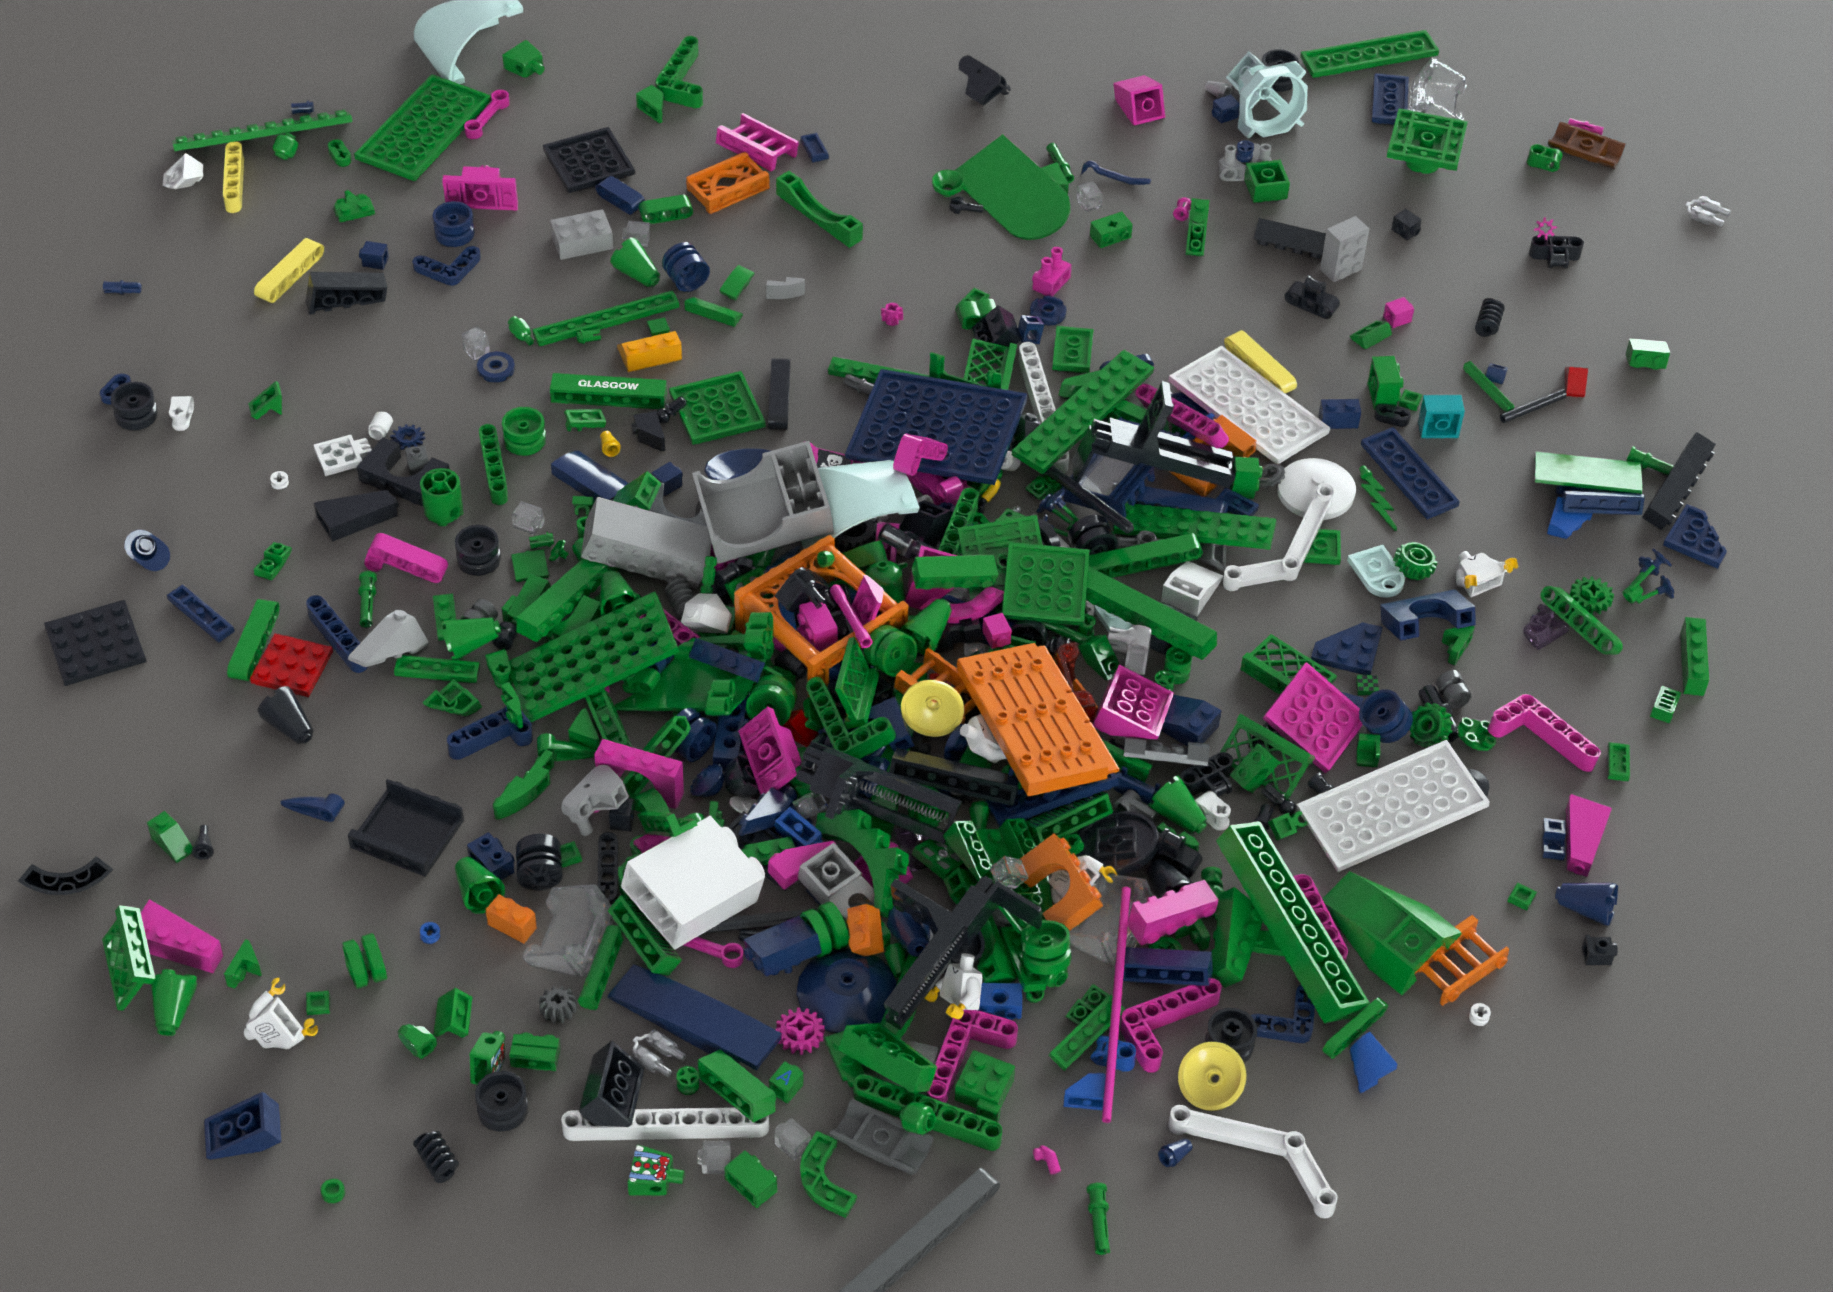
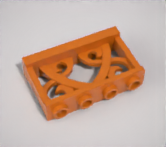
(724, 196)

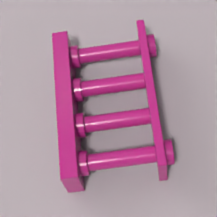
(757, 152)

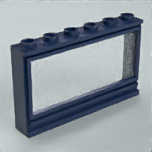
(1114, 480)

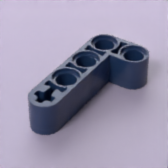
(487, 732)

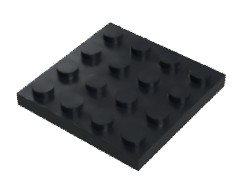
(588, 159)
(95, 642)

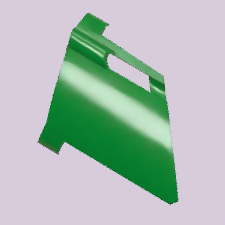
(703, 686)

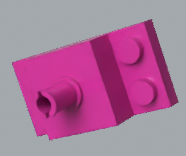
(481, 189)
(770, 751)

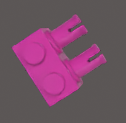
(1053, 273)

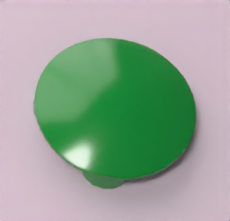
(1475, 734)

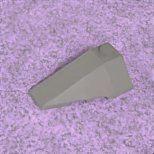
(390, 638)

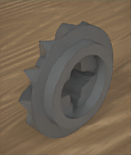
(1277, 472)

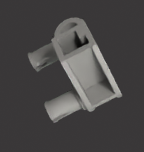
(1233, 170)
(1134, 645)
(597, 791)

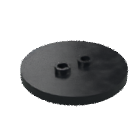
(1120, 841)

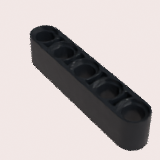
(779, 393)

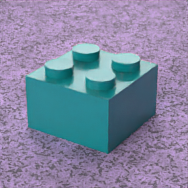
(1441, 416)

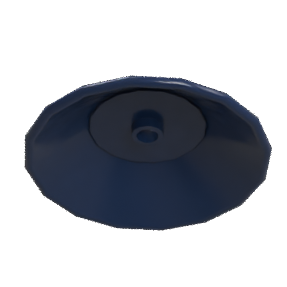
(733, 463)
(840, 1003)

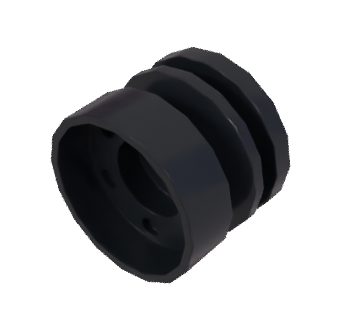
(539, 862)

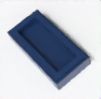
(814, 147)

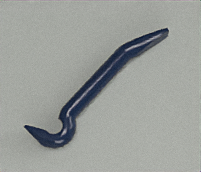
(1132, 181)

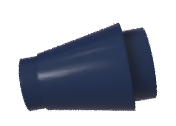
(1174, 1152)

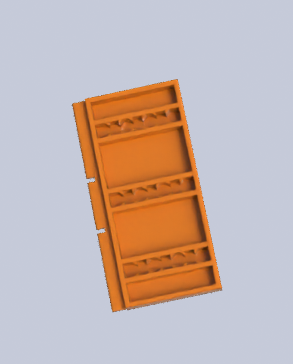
(1036, 718)

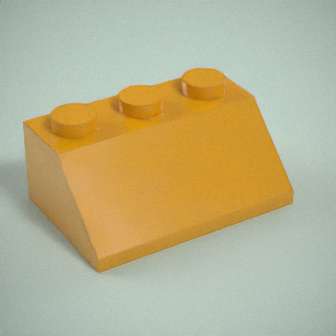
(651, 351)

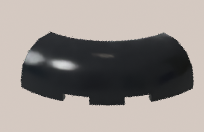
(66, 883)

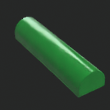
(601, 968)

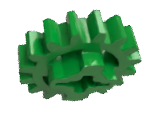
(1592, 594)

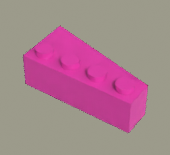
(1171, 912)
(179, 940)

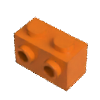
(511, 918)
(865, 930)

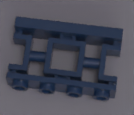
(1600, 501)

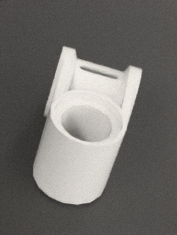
(181, 412)
(1214, 810)

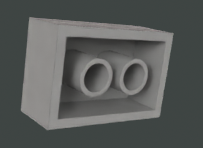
(581, 234)
(1344, 249)

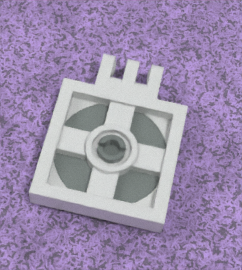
(341, 454)

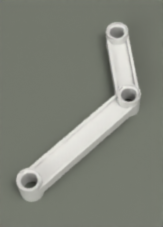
(1290, 565)
(1264, 1140)

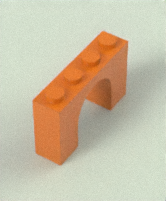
(1239, 444)
(1081, 897)

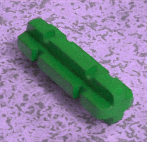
(708, 575)

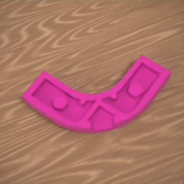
(973, 609)

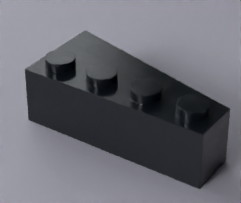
(344, 289)

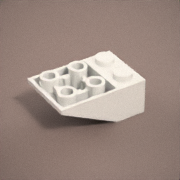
(1190, 587)

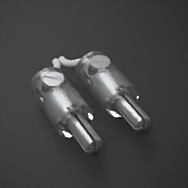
(1705, 211)
(660, 1043)

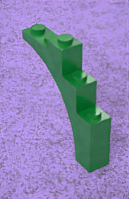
(873, 844)

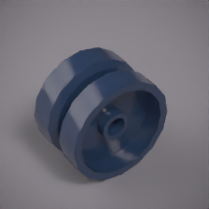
(453, 224)
(1386, 715)
(699, 737)

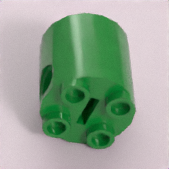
(441, 496)

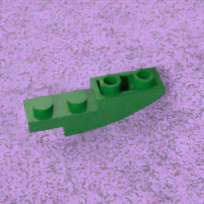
(1197, 227)
(524, 790)

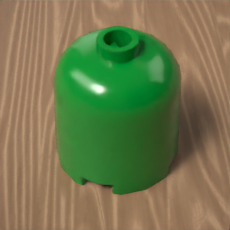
(889, 577)

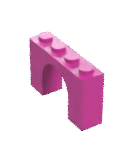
(662, 771)

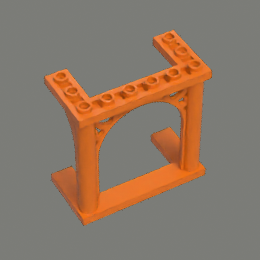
(750, 599)

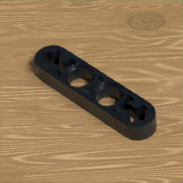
(608, 869)

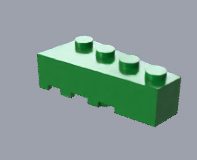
(1235, 936)

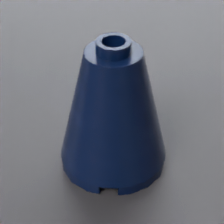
(1589, 899)
(908, 932)

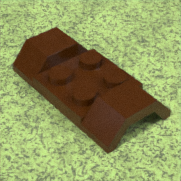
(1587, 145)

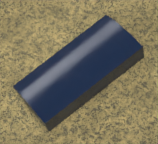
(587, 476)

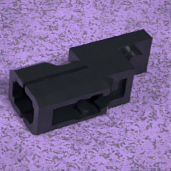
(964, 631)

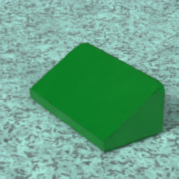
(1372, 334)

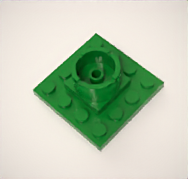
(1426, 141)
(994, 540)

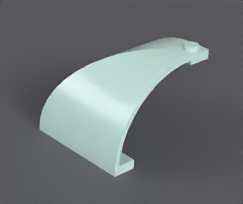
(450, 25)
(864, 493)

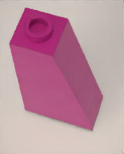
(1584, 831)

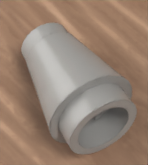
(1218, 89)

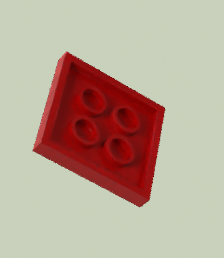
(291, 664)

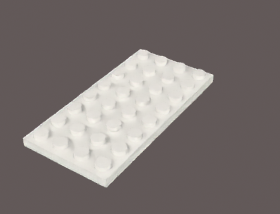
(1235, 390)
(1392, 805)

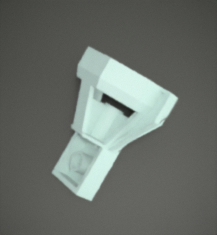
(1255, 83)

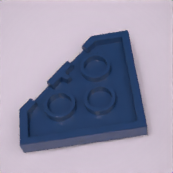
(1696, 537)
(1349, 649)

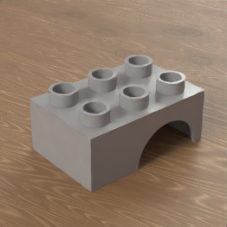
(766, 507)

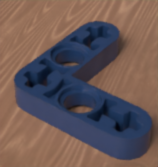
(451, 273)
(1292, 1026)

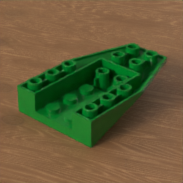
(985, 847)

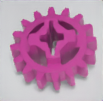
(800, 1031)

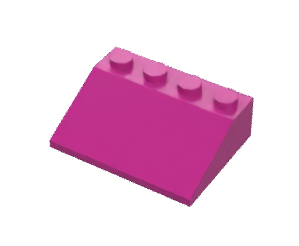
(1132, 706)

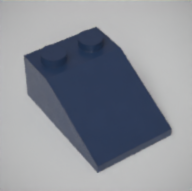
(1191, 720)
(243, 1128)

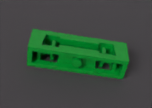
(607, 717)

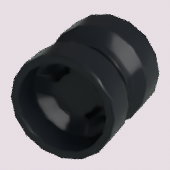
(506, 636)

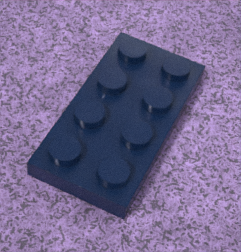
(1389, 95)

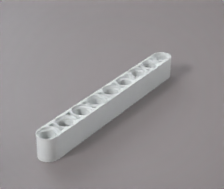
(1038, 390)
(675, 1129)

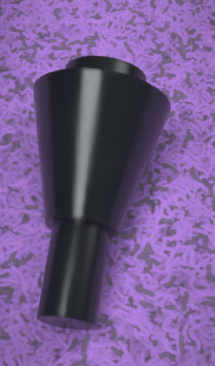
(203, 848)

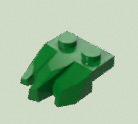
(353, 207)

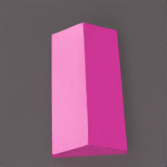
(867, 600)

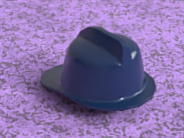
(147, 550)

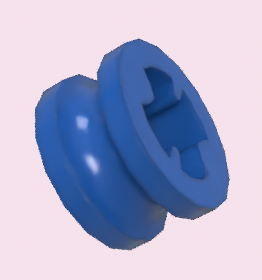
(429, 939)

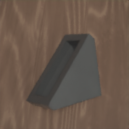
(1214, 555)

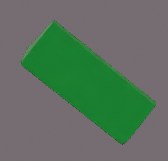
(712, 311)

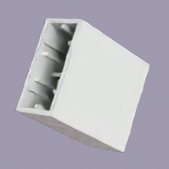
(693, 881)

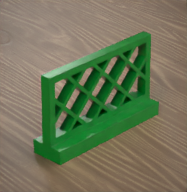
(1005, 366)
(1272, 678)
(856, 685)
(1275, 741)
(127, 955)

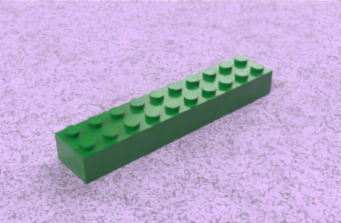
(1292, 922)

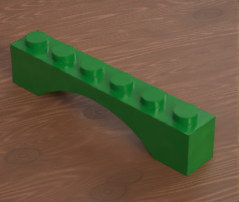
(842, 227)
(994, 961)

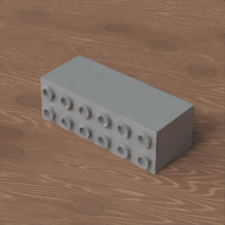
(645, 542)

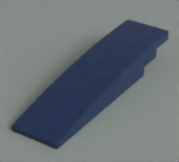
(695, 1017)

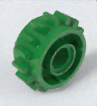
(1415, 561)
(1440, 725)

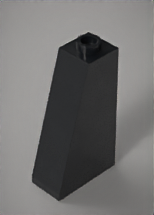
(355, 513)

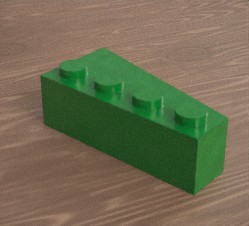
(888, 1056)

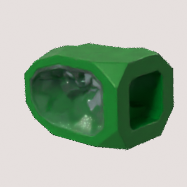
(417, 1040)

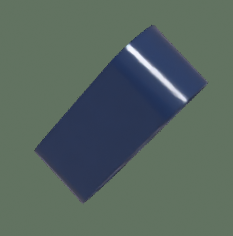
(619, 195)

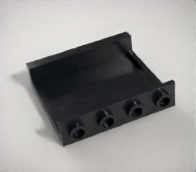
(407, 828)

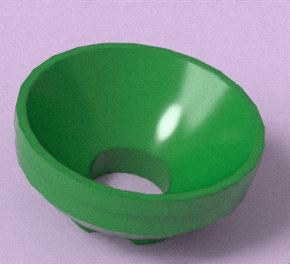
(947, 179)

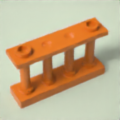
(946, 671)
(1464, 981)

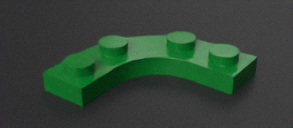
(816, 1182)

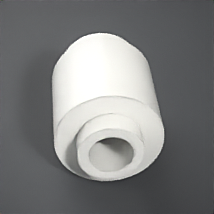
(380, 425)
(1010, 463)

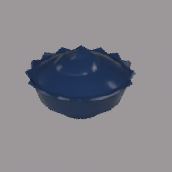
(708, 781)

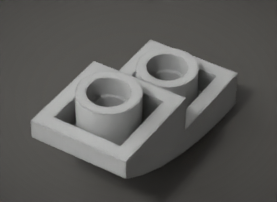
(782, 290)

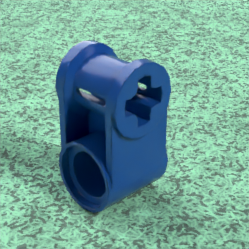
(1123, 1049)

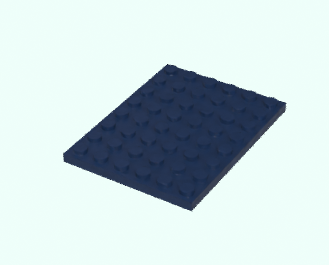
(967, 417)

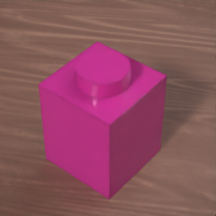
(1398, 312)
(997, 630)

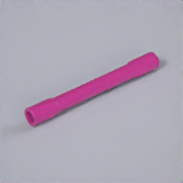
(841, 599)

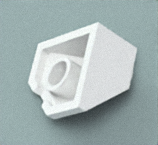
(183, 173)
(706, 614)

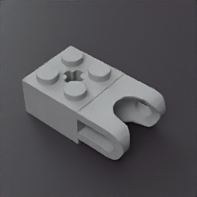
(835, 879)

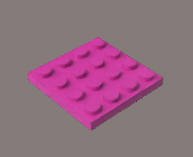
(1315, 717)

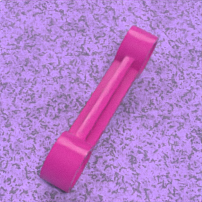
(488, 112)
(718, 950)

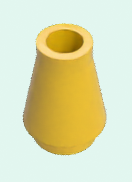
(610, 445)

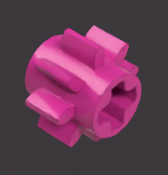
(1548, 224)
(892, 314)

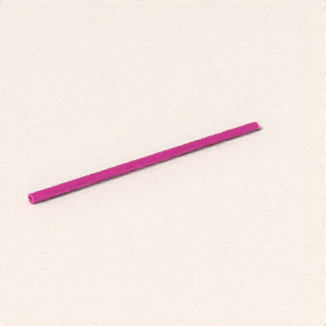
(1116, 1006)

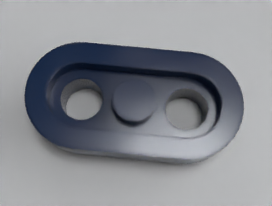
(117, 380)

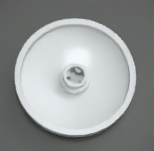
(1302, 482)

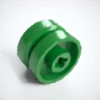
(523, 431)
(891, 650)
(775, 693)
(829, 926)
(1046, 949)
(360, 962)

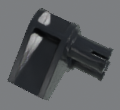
(982, 81)
(803, 587)

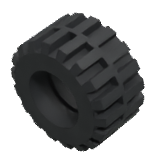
(857, 536)

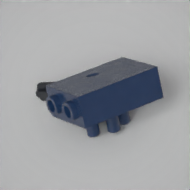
(780, 946)

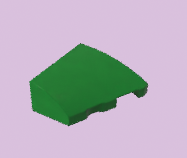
(453, 699)

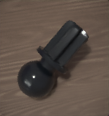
(671, 409)
(1276, 798)

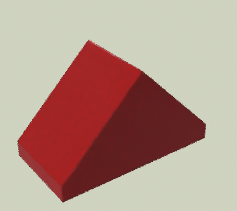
(1575, 381)
(799, 731)

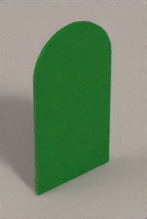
(1015, 191)

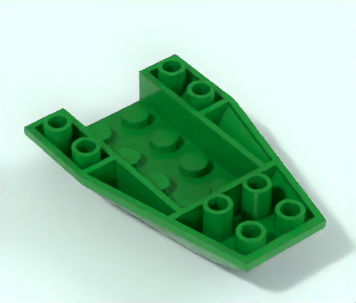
(1387, 929)

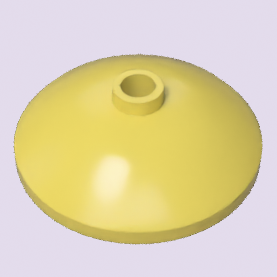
(930, 717)
(1198, 1070)

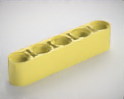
(233, 177)
(289, 270)
(1258, 359)

